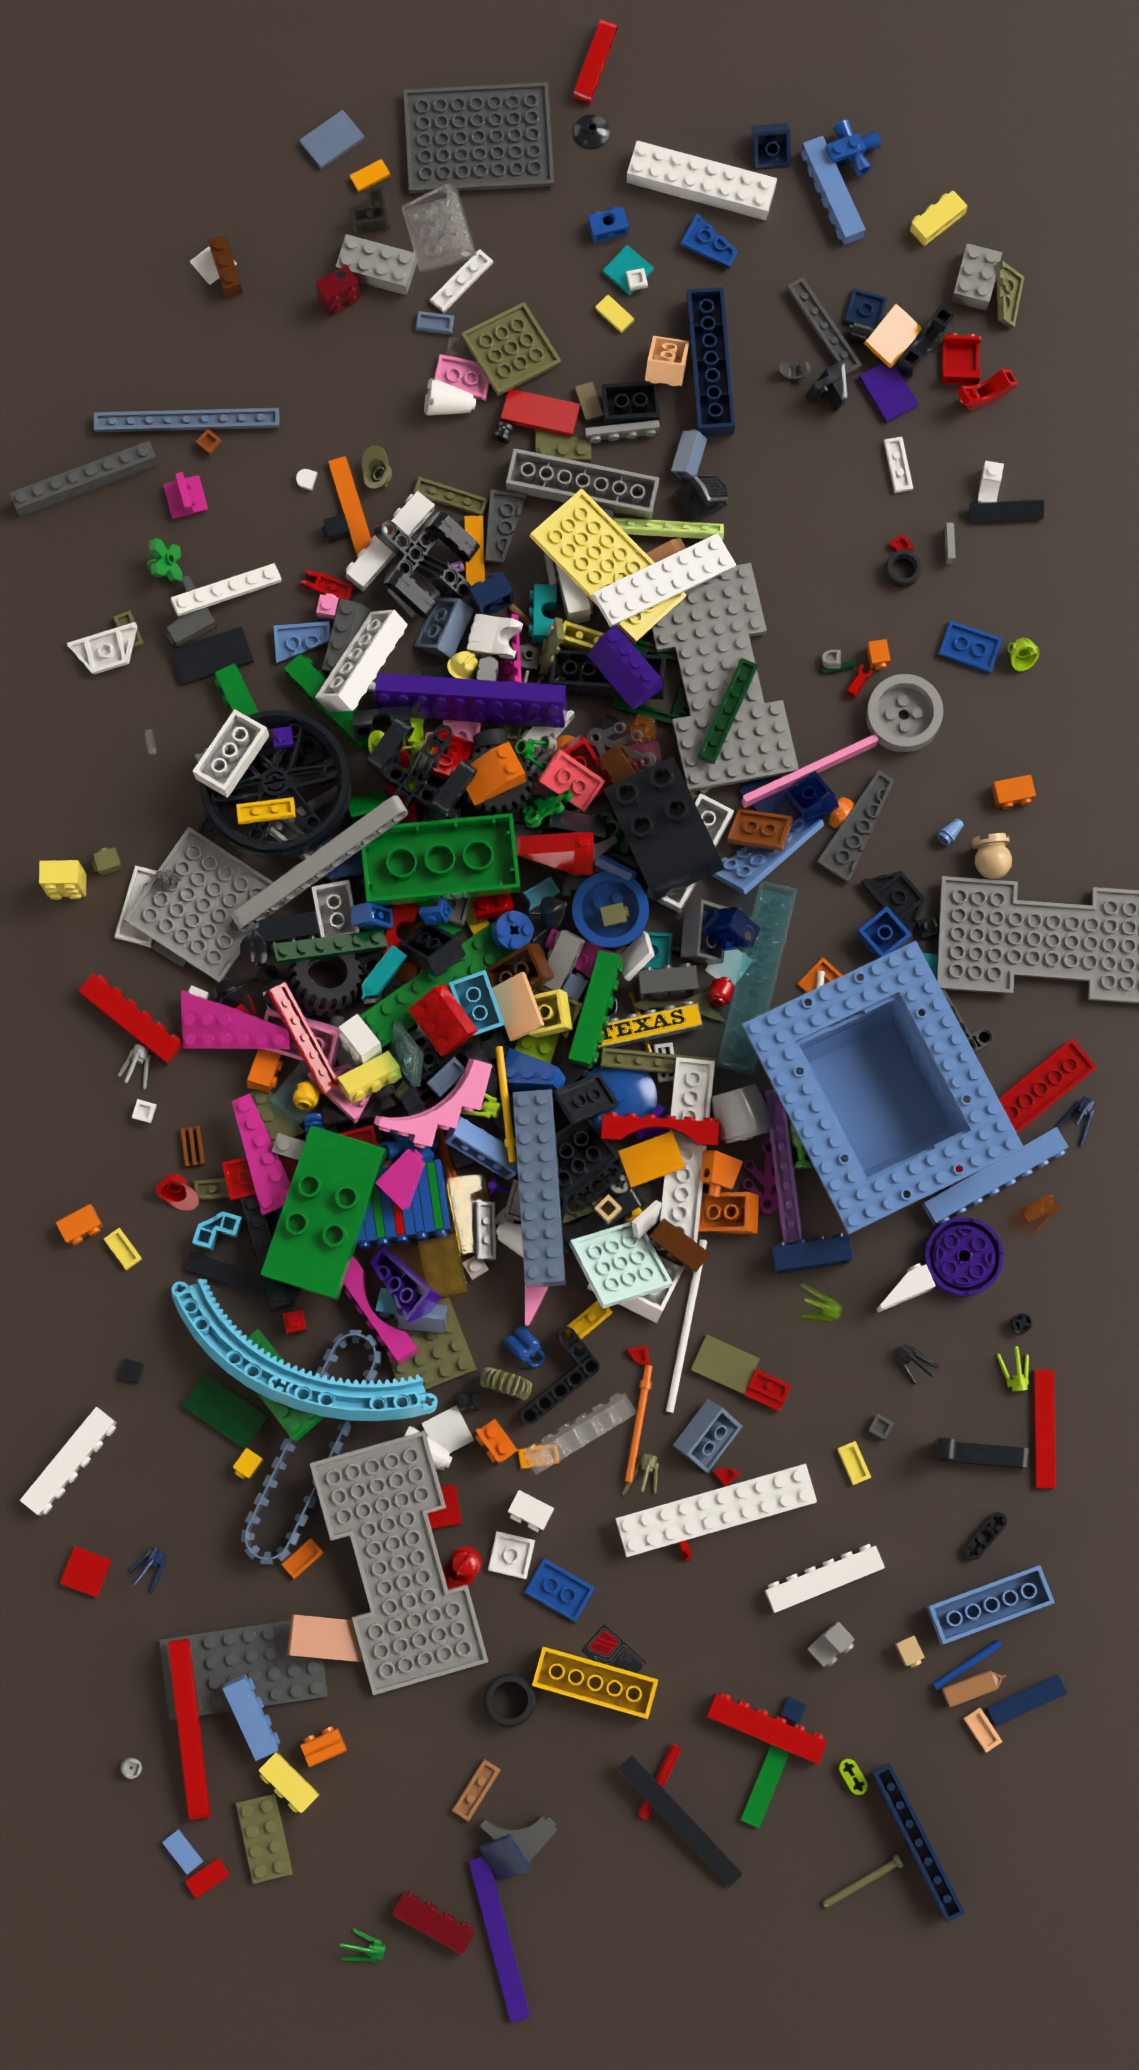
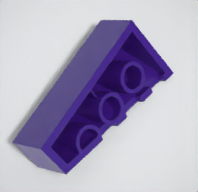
(407, 1288)

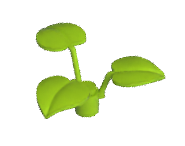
(415, 741)

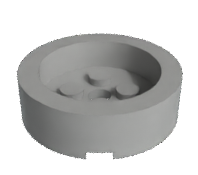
(905, 694)

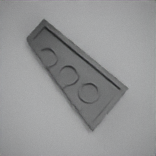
(502, 520)

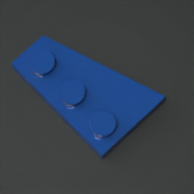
(706, 242)

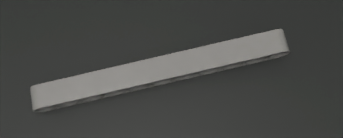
(319, 863)

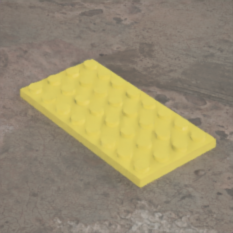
(597, 555)

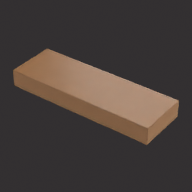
(476, 1790)

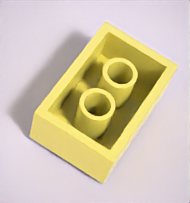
(62, 879)

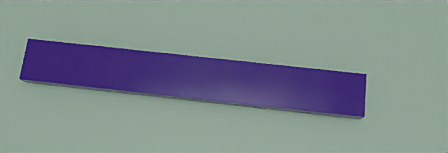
(499, 1939)

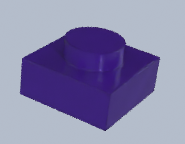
(282, 737)

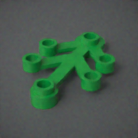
(545, 807)

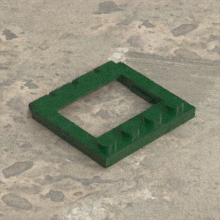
(679, 702)

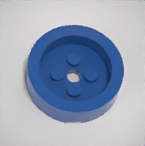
(605, 890)

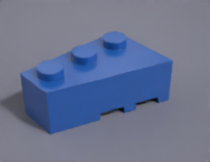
(530, 1073)

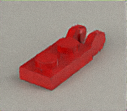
(328, 585)

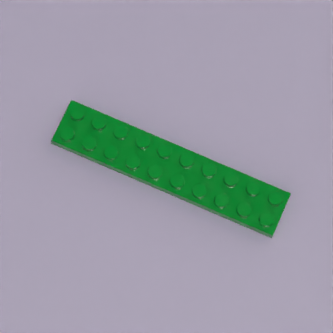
(394, 1008)

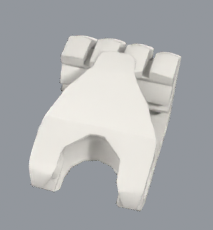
(491, 636)

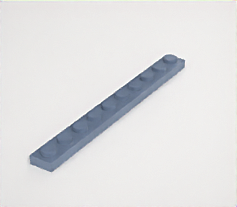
(186, 420)

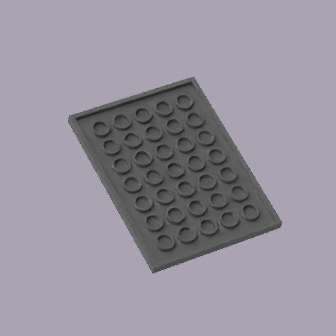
(479, 137)

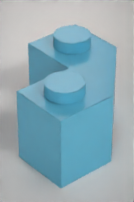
(208, 1231)

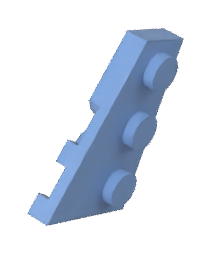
(299, 638)

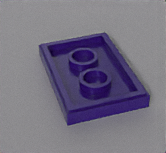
(888, 391)

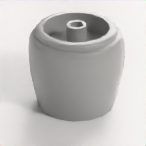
(741, 1114)

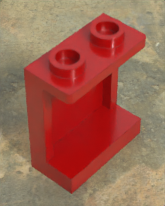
(961, 359)

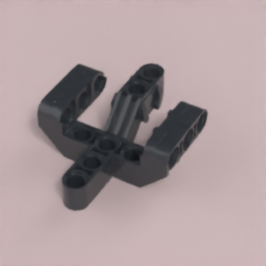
(403, 586)
(388, 748)
(410, 1096)

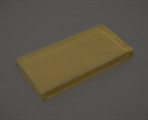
(463, 1194)

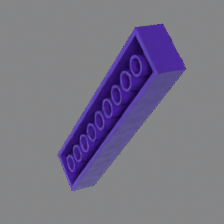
(474, 700)

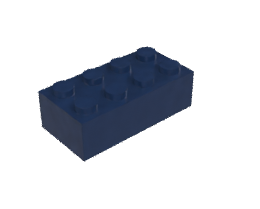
(812, 1254)

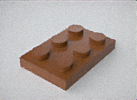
(760, 829)

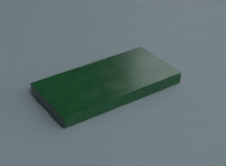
(225, 1411)

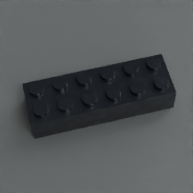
(583, 678)

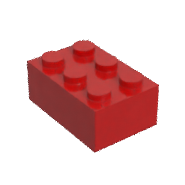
(442, 1020)

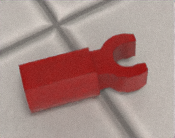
(858, 682)

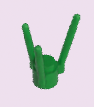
(375, 1950)

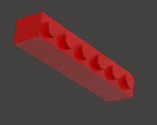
(130, 1018)
(765, 1728)

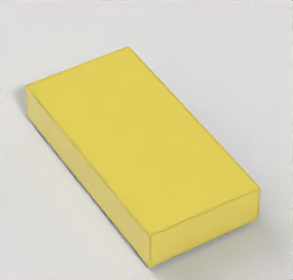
(614, 314)
(122, 1249)
(854, 1463)

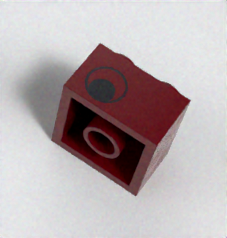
(338, 290)

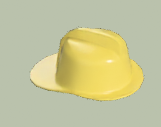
(463, 665)

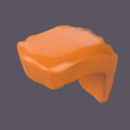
(841, 813)

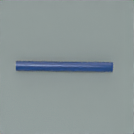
(967, 1664)

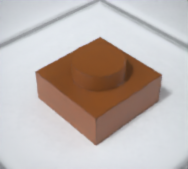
(208, 442)

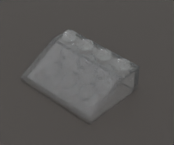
(439, 229)

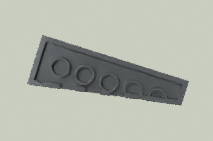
(850, 840)

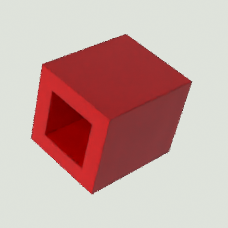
(295, 1322)

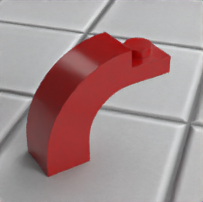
(987, 391)

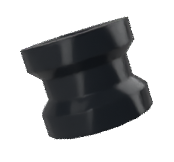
(503, 432)
(1024, 1322)

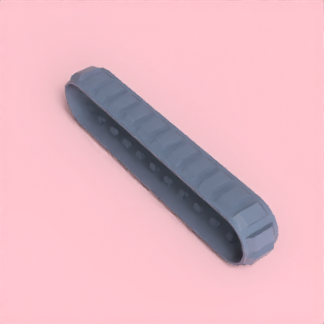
(278, 1463)

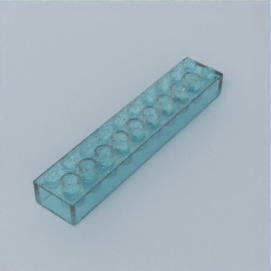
(757, 975)

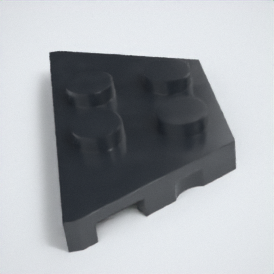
(898, 895)

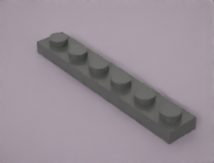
(823, 325)

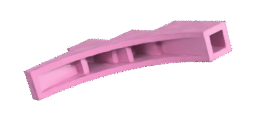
(422, 1126)

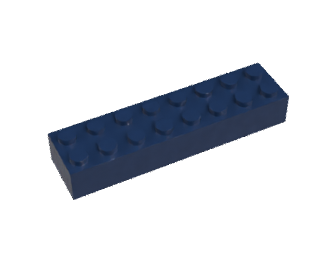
(710, 361)

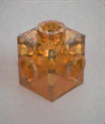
(647, 726)

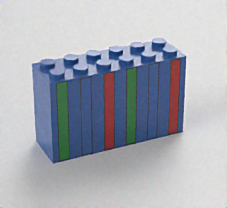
(425, 1217)

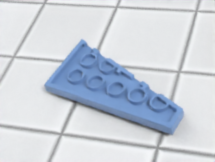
(755, 863)

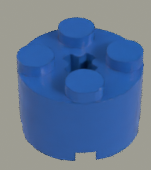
(501, 931)

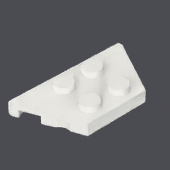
(106, 649)

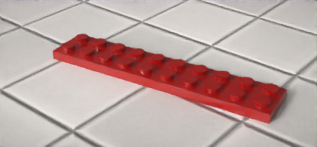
(1045, 1085)

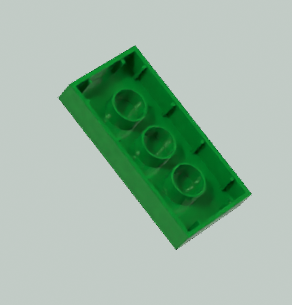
(442, 860)
(324, 1212)

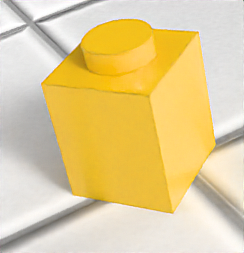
(247, 1464)

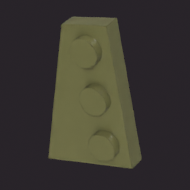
(1009, 293)
(563, 446)
(551, 646)

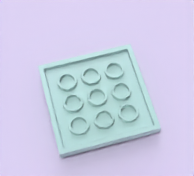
(620, 1265)

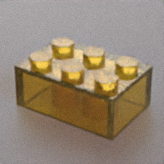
(443, 1265)

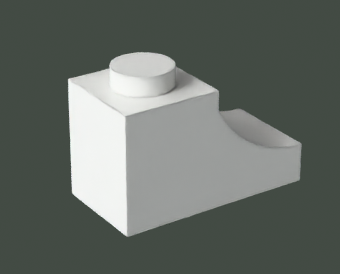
(990, 481)

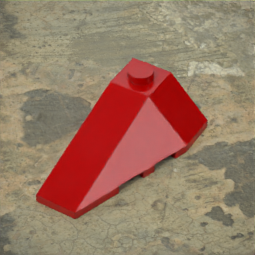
(561, 851)

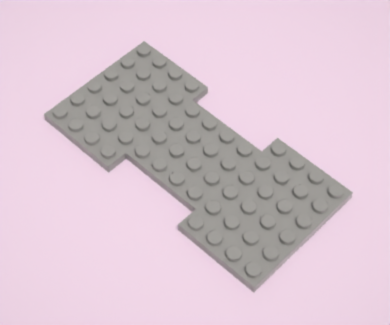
(709, 639)
(993, 937)
(414, 1619)

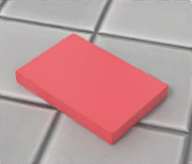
(568, 774)

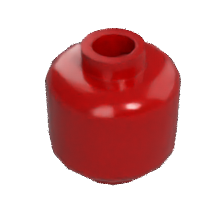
(721, 991)

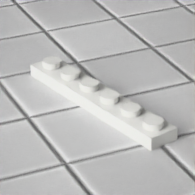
(225, 589)

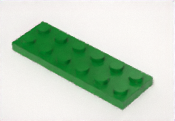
(293, 1421)

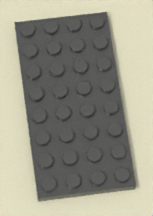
(252, 1651)

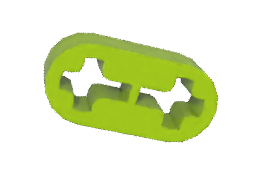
(849, 1779)

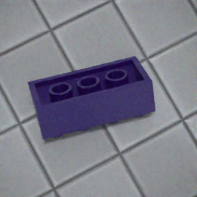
(625, 668)

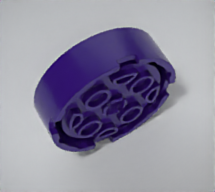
(951, 1273)

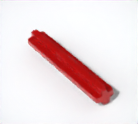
(662, 1777)

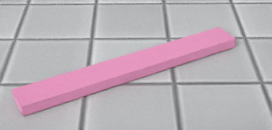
(818, 766)

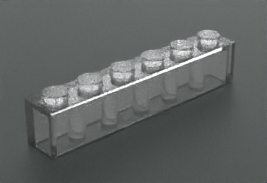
(580, 1433)

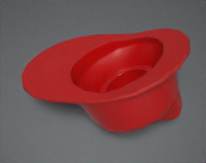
(177, 1192)
(462, 1567)

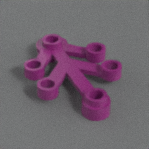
(765, 1180)

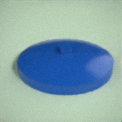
(632, 1090)

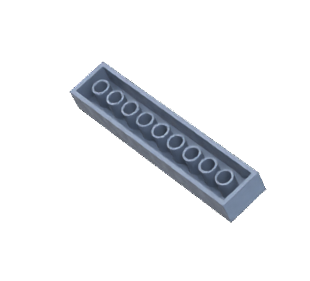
(539, 1189)

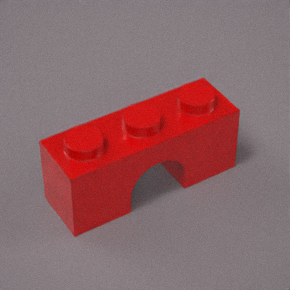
(402, 916)

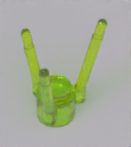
(831, 1308)

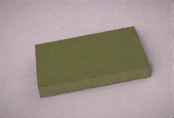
(725, 1364)

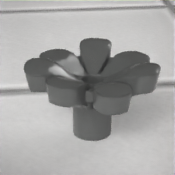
(168, 878)

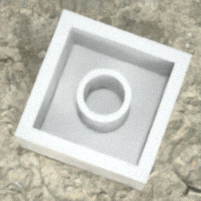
(359, 1040)
(530, 1510)

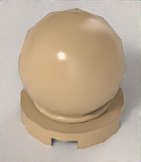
(992, 858)

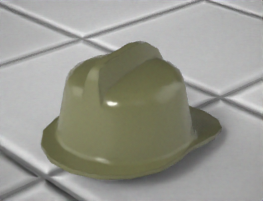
(375, 467)

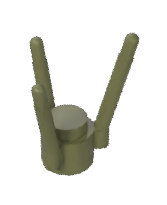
(648, 1464)

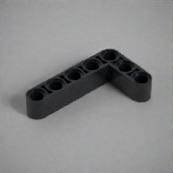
(564, 1380)
(980, 1454)

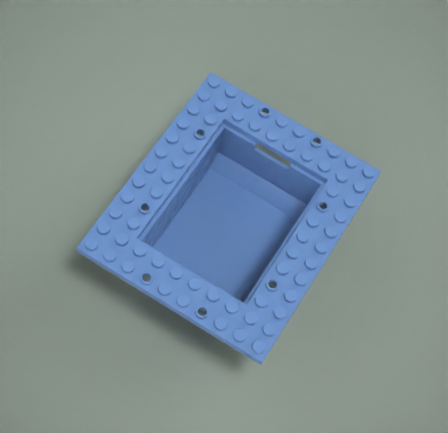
(883, 1088)

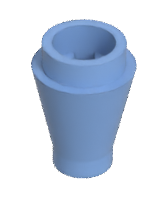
(949, 833)

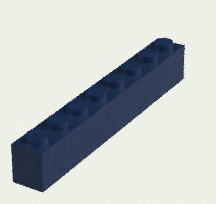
(918, 1842)

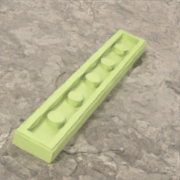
(669, 528)

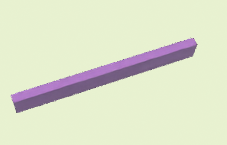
(783, 1169)

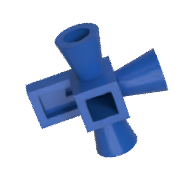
(852, 147)
(403, 1143)

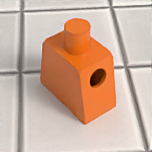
(718, 1171)

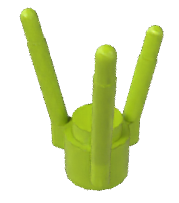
(489, 1108)
(1019, 1381)

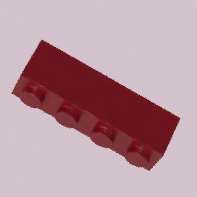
(433, 1922)

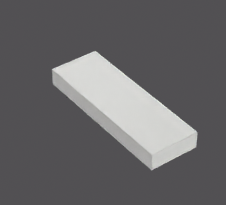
(898, 465)

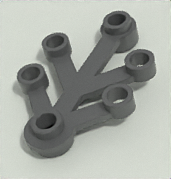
(603, 740)

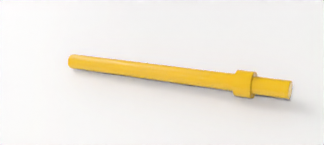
(510, 1141)

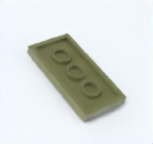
(264, 1838)

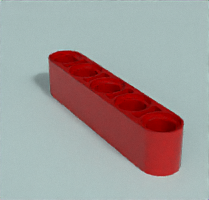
(595, 61)

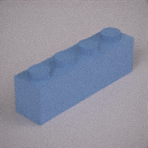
(481, 1148)
(251, 1717)

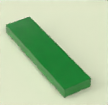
(764, 1786)

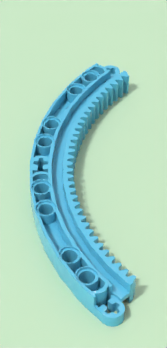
(273, 1378)

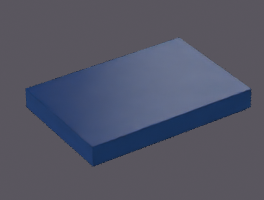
(970, 647)
(559, 1590)

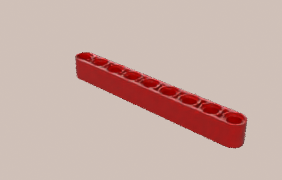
(189, 1729)

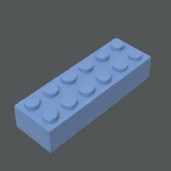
(990, 1604)

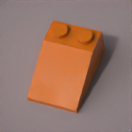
(496, 773)
(729, 1213)

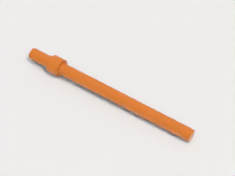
(645, 1385)

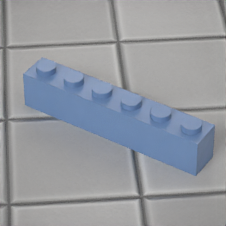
(833, 191)

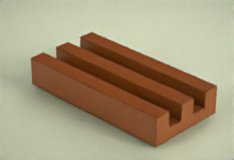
(185, 1149)

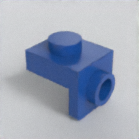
(436, 914)

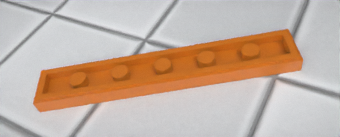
(350, 503)

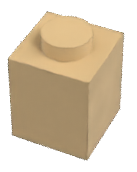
(607, 1209)
(910, 1651)

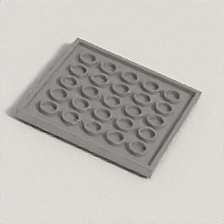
(196, 912)

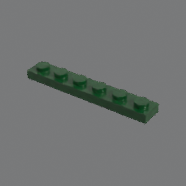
(727, 711)
(329, 946)

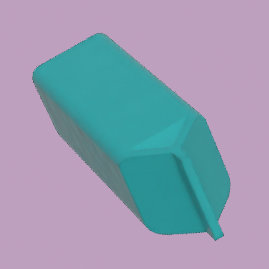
(383, 973)

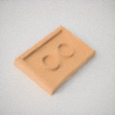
(517, 1006)

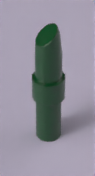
(845, 665)

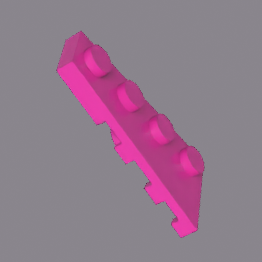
(511, 668)

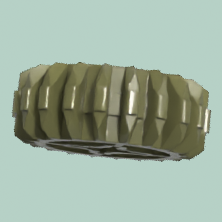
(505, 1383)

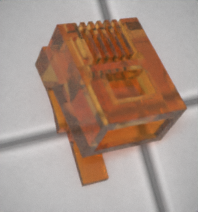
(1040, 1209)

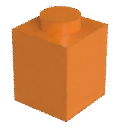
(878, 654)

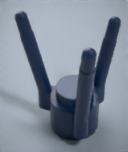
(1084, 1108)
(154, 1558)

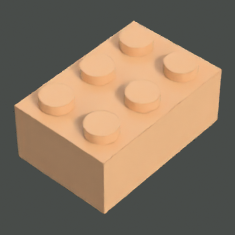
(667, 361)

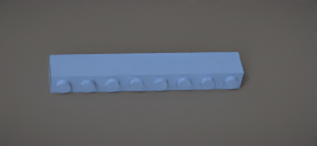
(995, 1176)

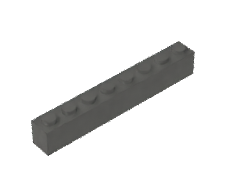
(84, 478)

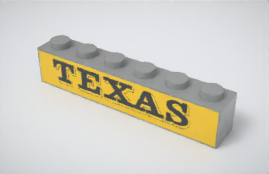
(651, 1025)

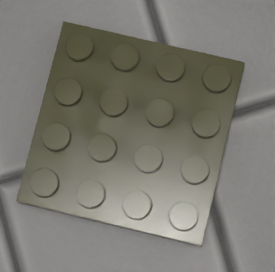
(511, 348)
(440, 1354)

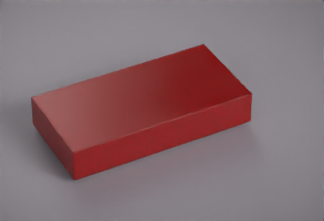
(207, 1878)

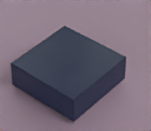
(793, 1709)

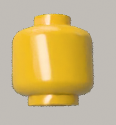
(306, 1095)

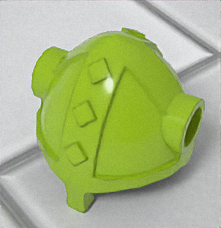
(1023, 654)

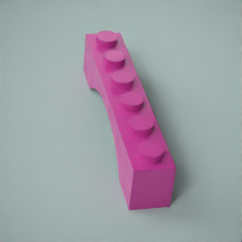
(397, 1341)

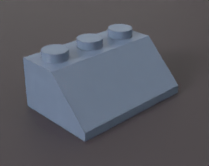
(444, 627)
(707, 1435)

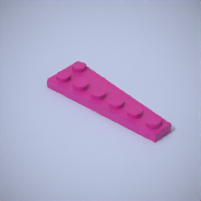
(265, 1166)

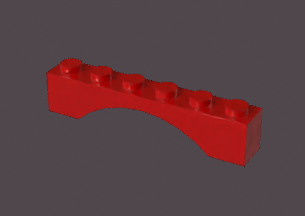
(700, 1132)

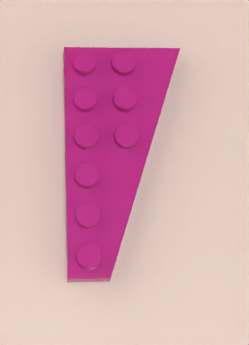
(223, 1027)

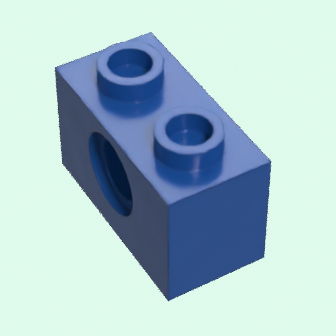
(603, 232)
(371, 916)

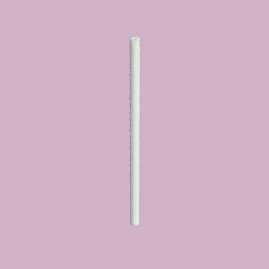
(684, 1336)

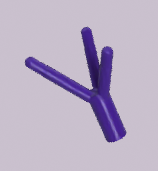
(494, 1187)

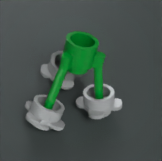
(527, 749)

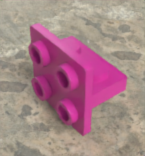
(185, 496)

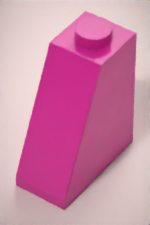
(402, 1178)

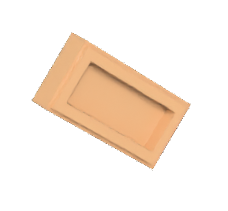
(982, 1730)

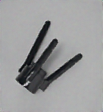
(907, 1354)

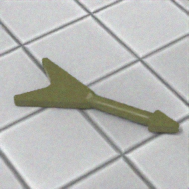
(702, 1000)

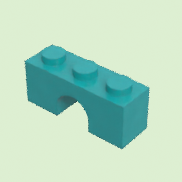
(542, 598)

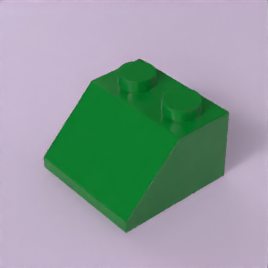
(361, 806)

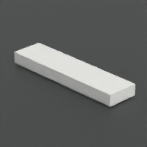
(461, 281)

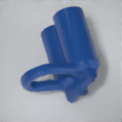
(523, 1346)

